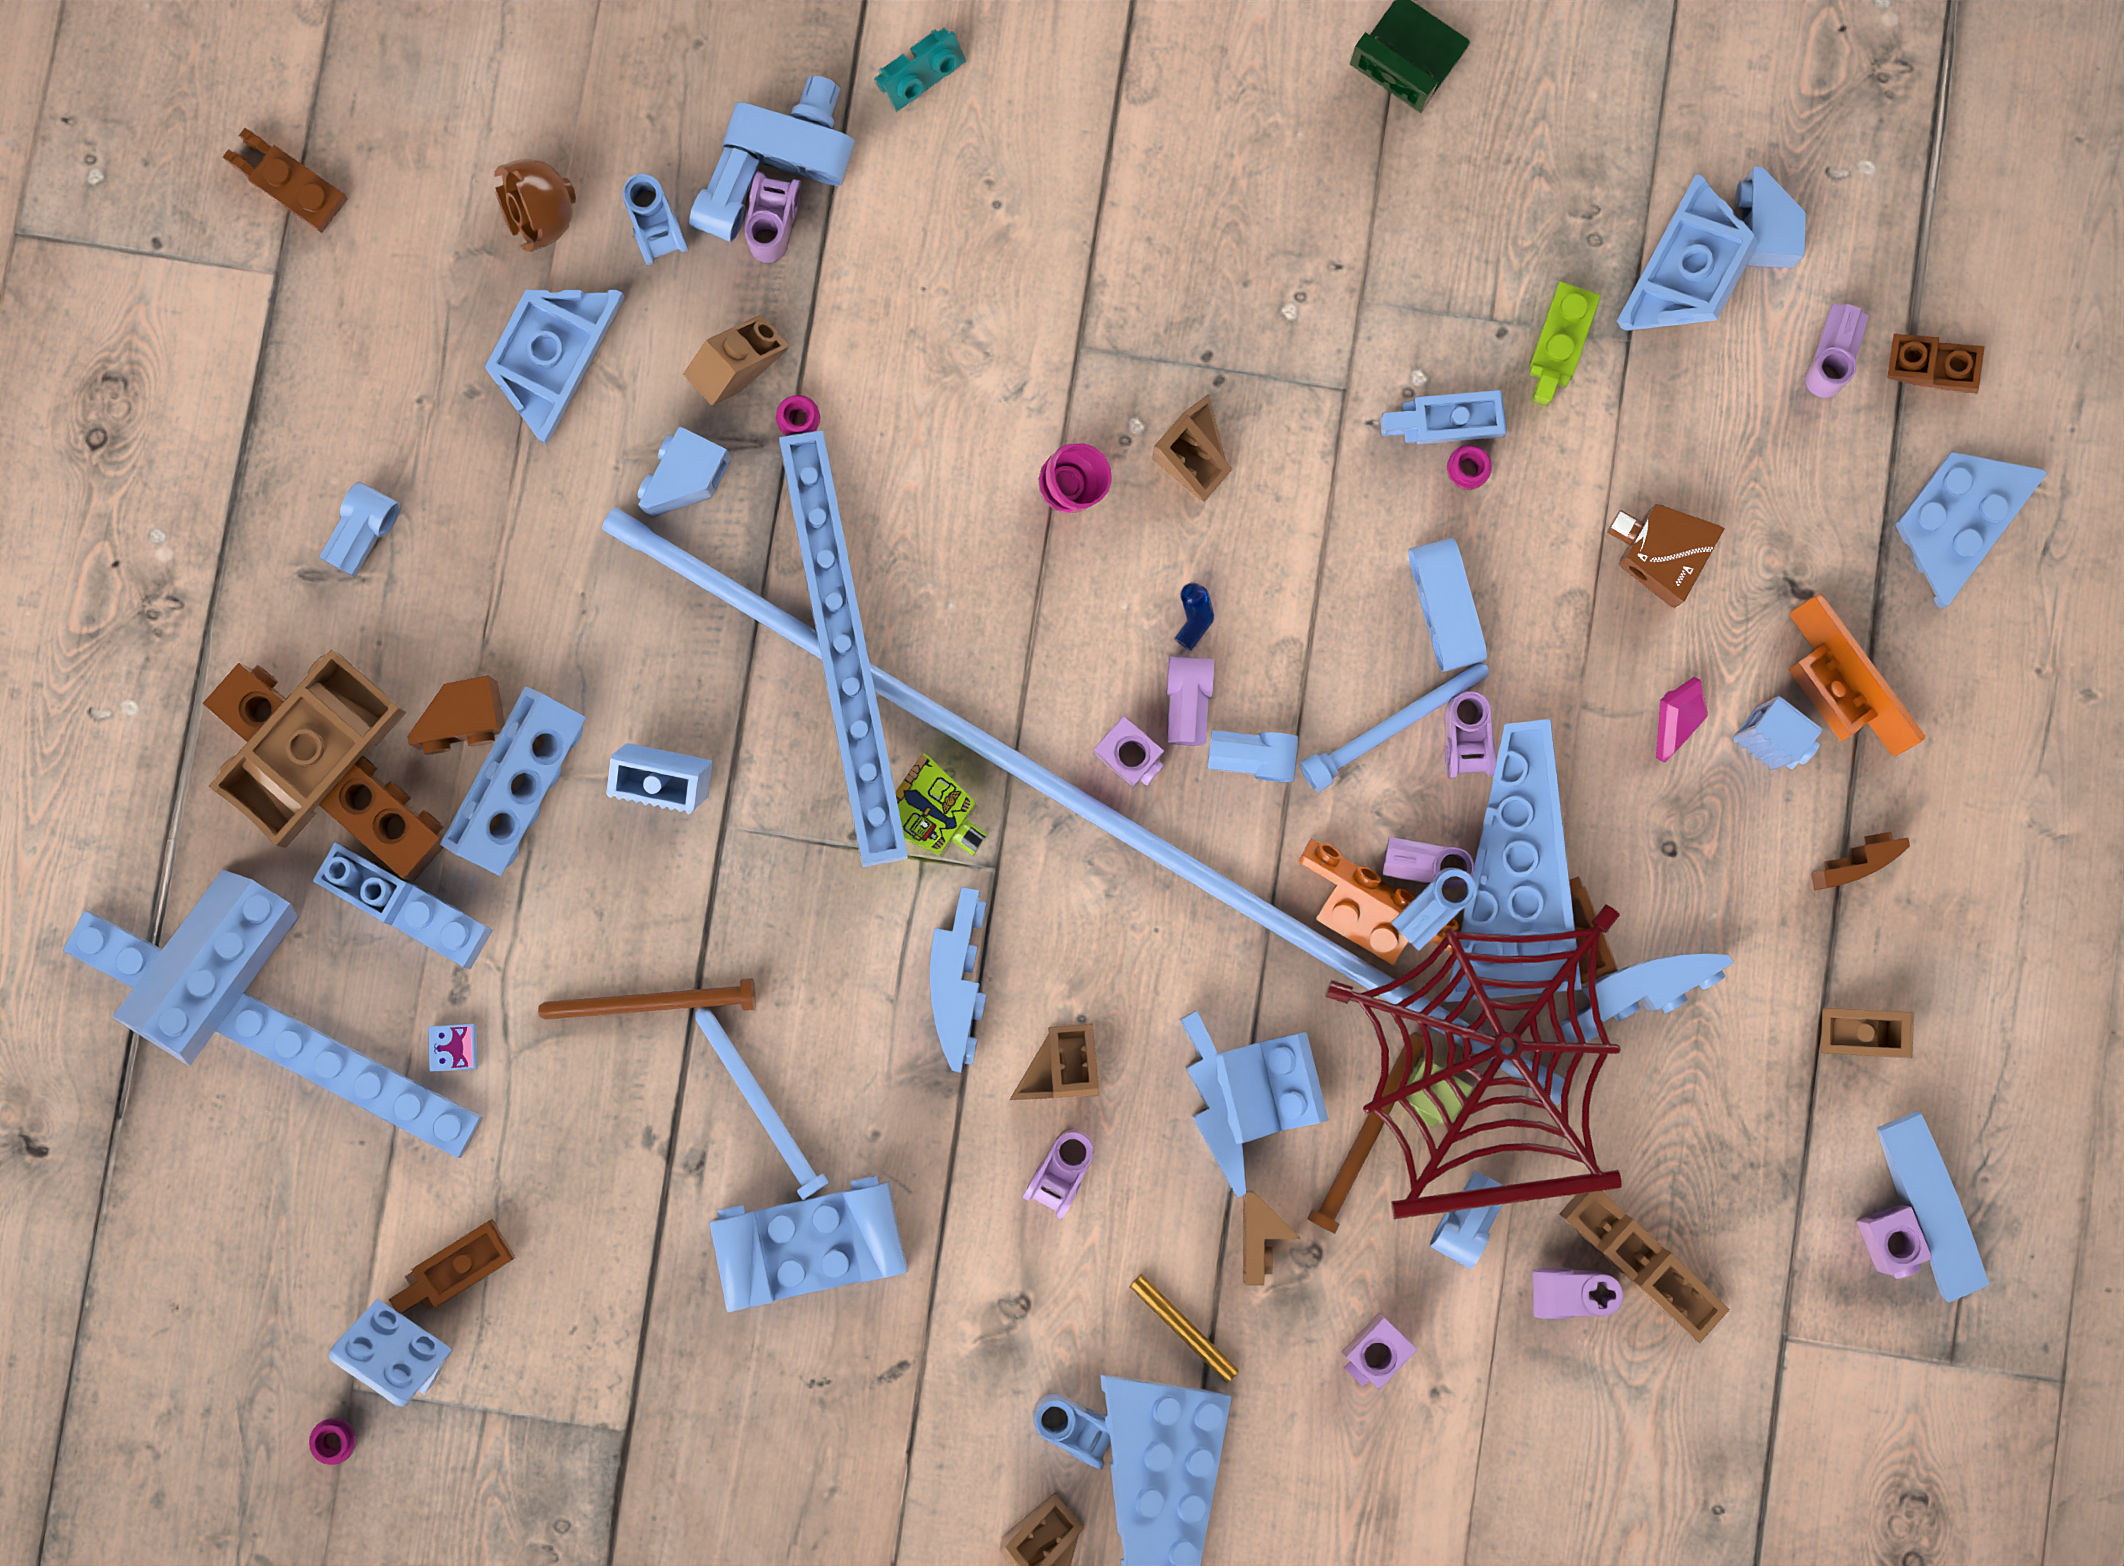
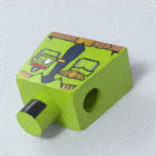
(936, 810)

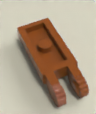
(289, 182)

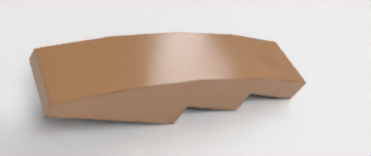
(1645, 1263)

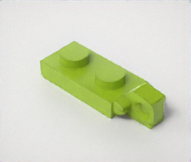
(1561, 339)

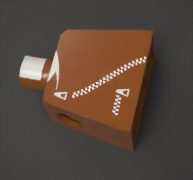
(1665, 550)

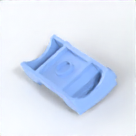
(807, 1245)

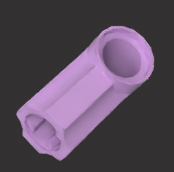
(1837, 349)
(1189, 689)
(1422, 861)

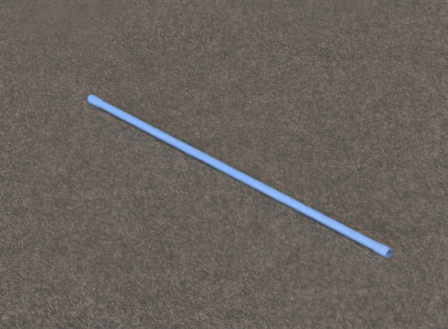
(642, 538)

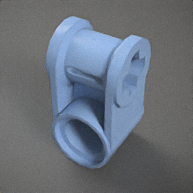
(654, 225)
(1077, 1431)

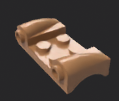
(306, 748)

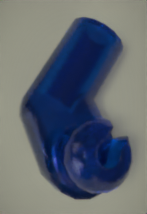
(1198, 612)

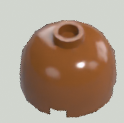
(535, 201)

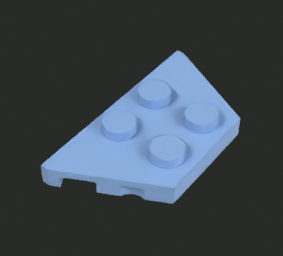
(1692, 264)
(549, 352)
(1962, 517)

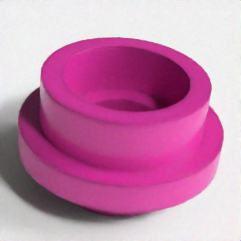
(794, 404)
(1478, 458)
(320, 1448)

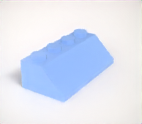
(207, 965)

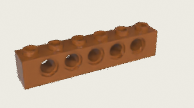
(408, 855)

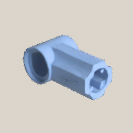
(722, 206)
(363, 519)
(1265, 755)
(1431, 911)
(1464, 1233)

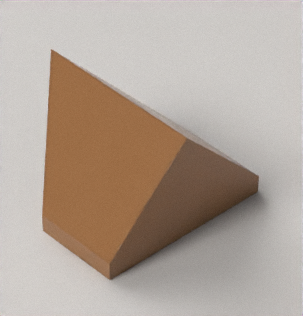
(1194, 451)
(1062, 1066)
(1043, 1536)

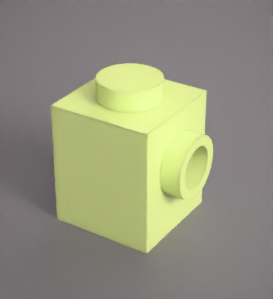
(1442, 1090)

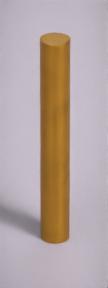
(1184, 1328)

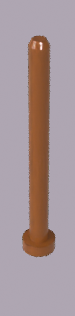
(743, 994)
(1361, 1147)

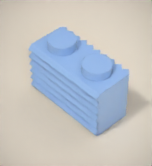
(1779, 735)
(659, 777)

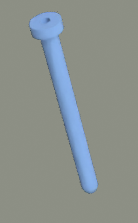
(760, 1104)

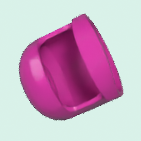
(1059, 485)

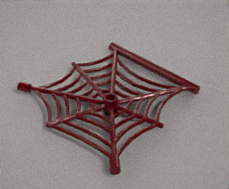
(1513, 1193)

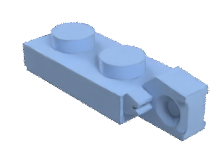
(1448, 418)

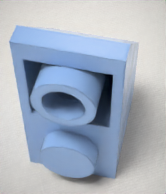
(1773, 219)
(686, 475)

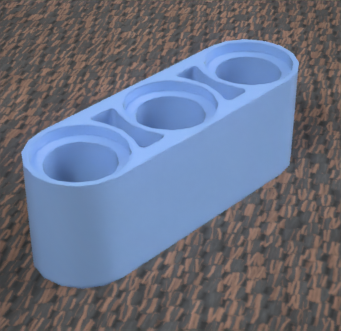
(789, 143)
(1447, 604)

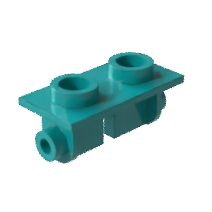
(935, 58)

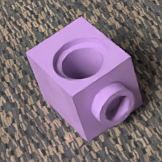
(1123, 734)
(1876, 1232)
(1398, 1350)

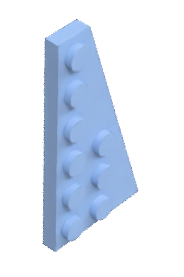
(1521, 866)
(1163, 1467)

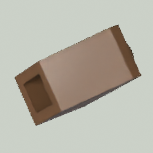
(734, 359)

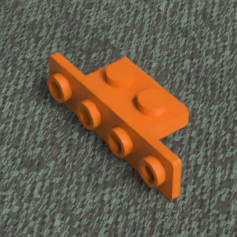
(1846, 683)
(1362, 903)

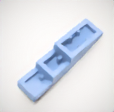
(1213, 1120)
(1927, 1188)

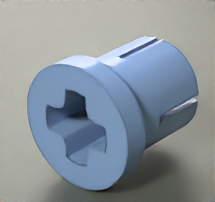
(817, 101)

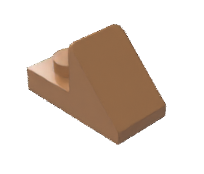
(1867, 1033)
(1260, 1224)

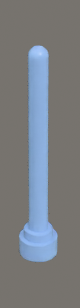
(1323, 768)

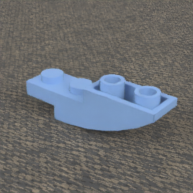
(402, 905)
(1654, 982)
(952, 998)

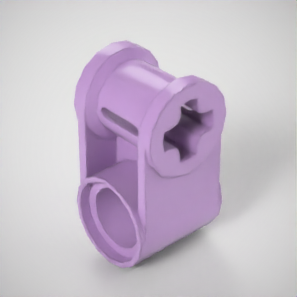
(771, 208)
(1469, 739)
(1060, 1175)
(1565, 1293)

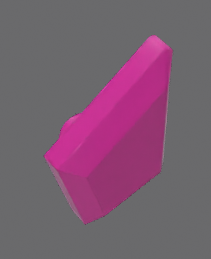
(1679, 717)

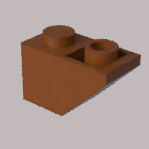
(458, 713)

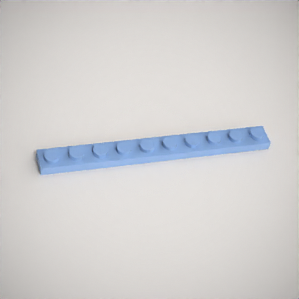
(843, 649)
(294, 1045)

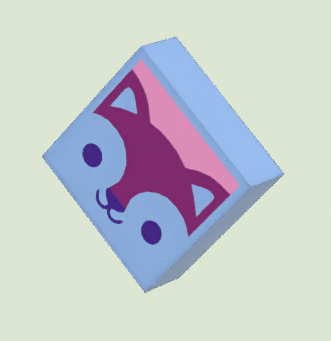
(453, 1047)

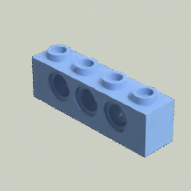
(491, 789)

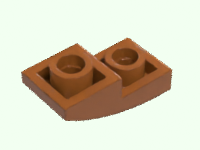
(1935, 364)
(1868, 859)

